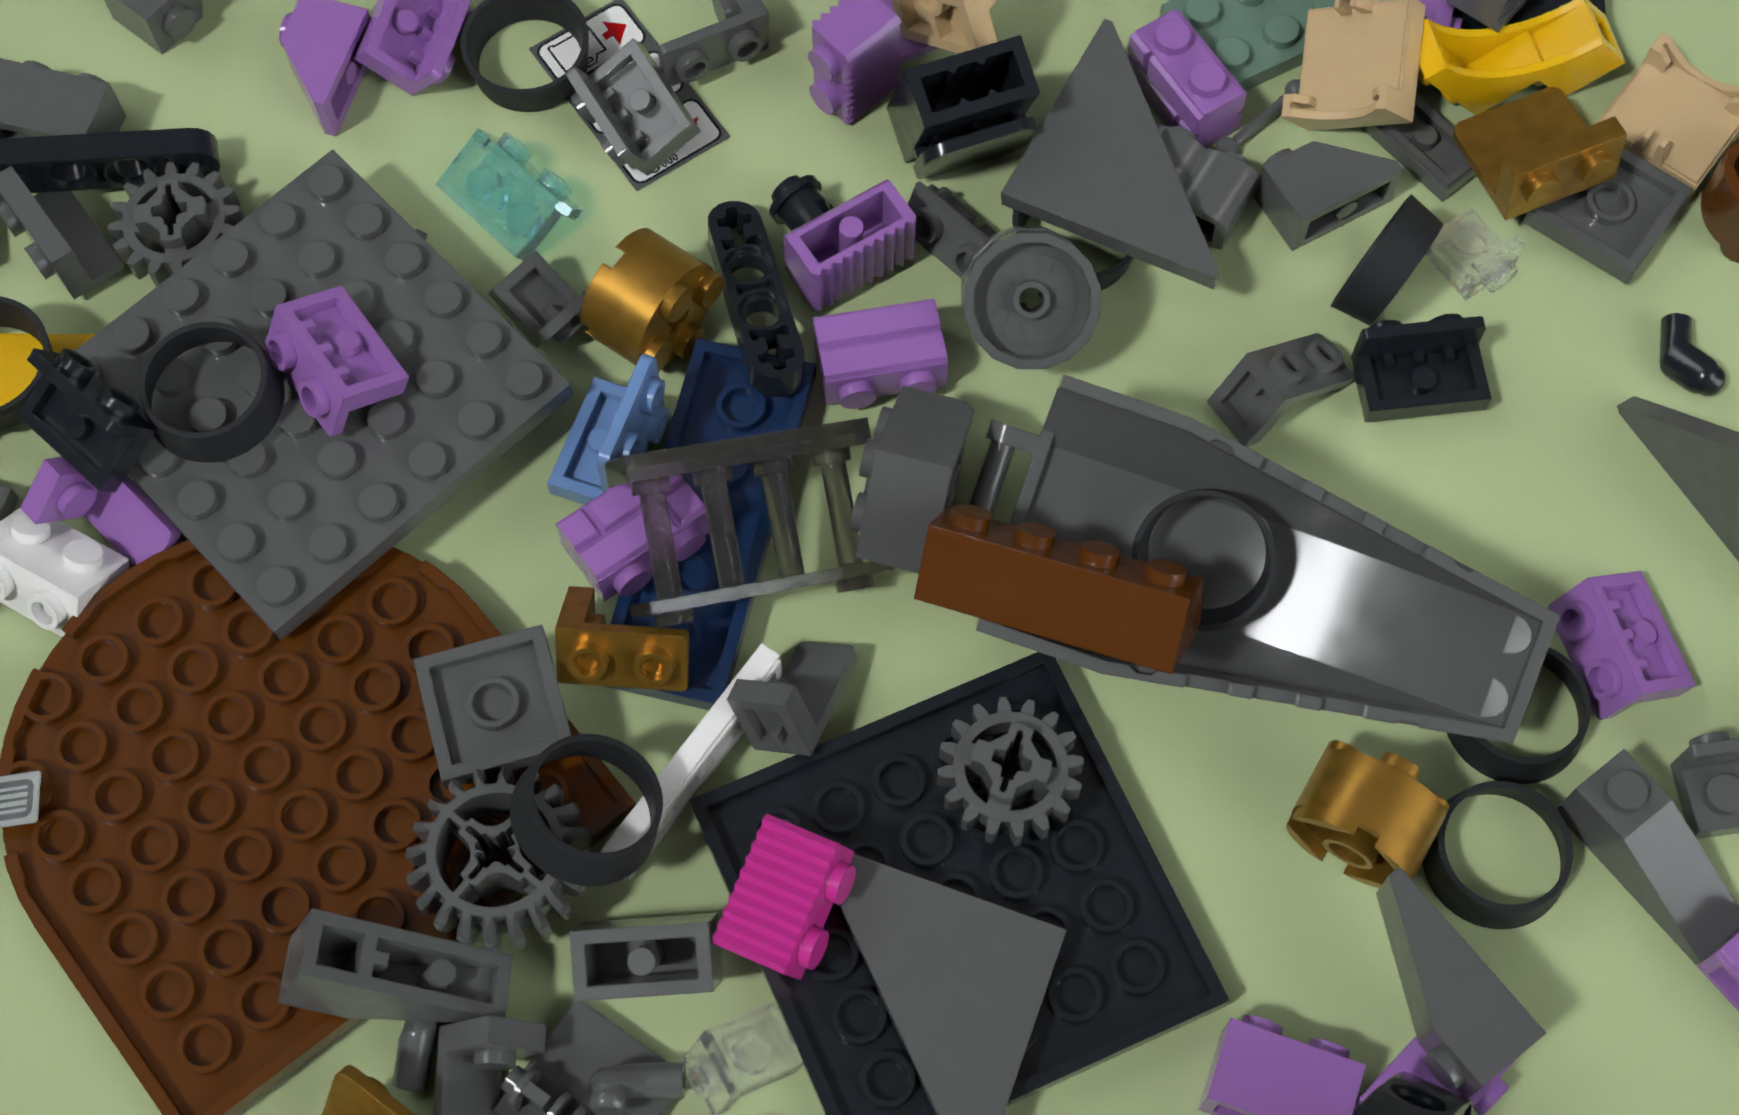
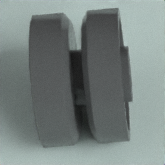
(1023, 260)

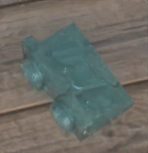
(507, 192)

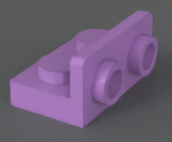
(332, 357)
(1620, 643)

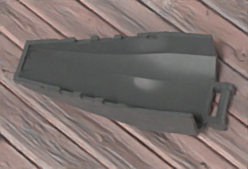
(1355, 607)

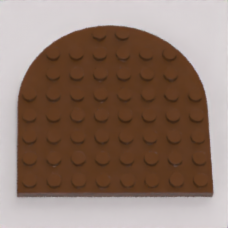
(226, 789)

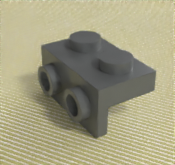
(633, 109)
(61, 233)

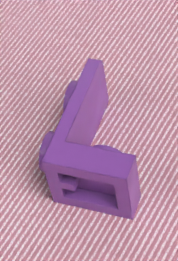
(123, 517)

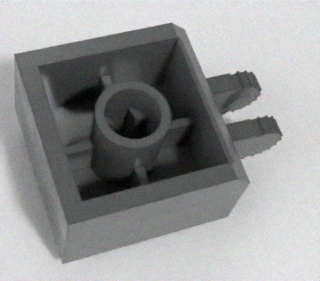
(909, 475)

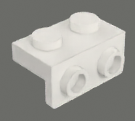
(52, 570)

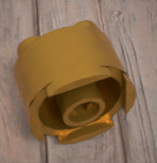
(650, 299)
(1367, 813)

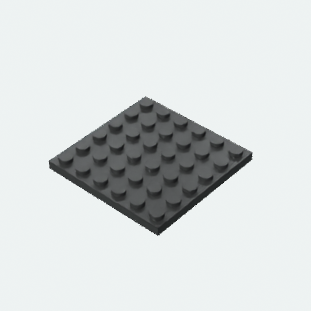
(304, 506)

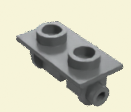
(946, 226)

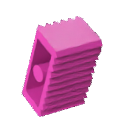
(785, 898)

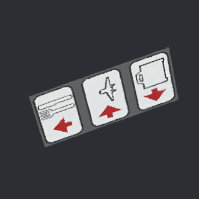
(609, 31)

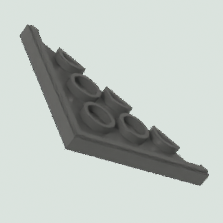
(1106, 169)
(1697, 458)
(954, 980)

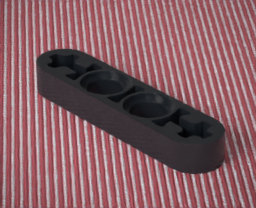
(99, 157)
(756, 296)

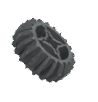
(483, 879)

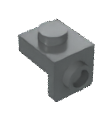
(539, 301)

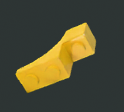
(1487, 67)

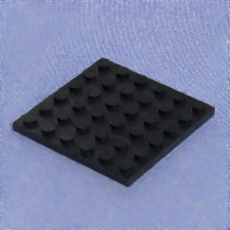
(1127, 949)

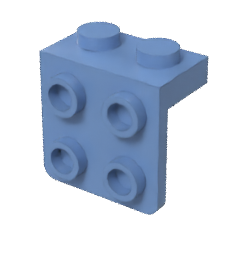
(608, 426)

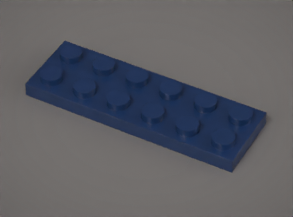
(714, 407)

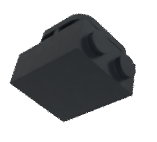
(965, 108)

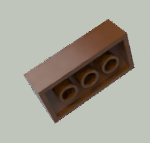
(1060, 587)

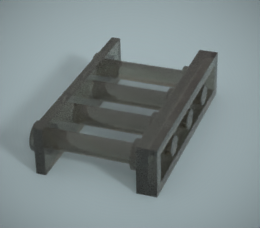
(711, 469)

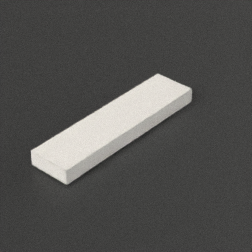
(695, 758)

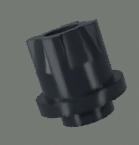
(798, 201)

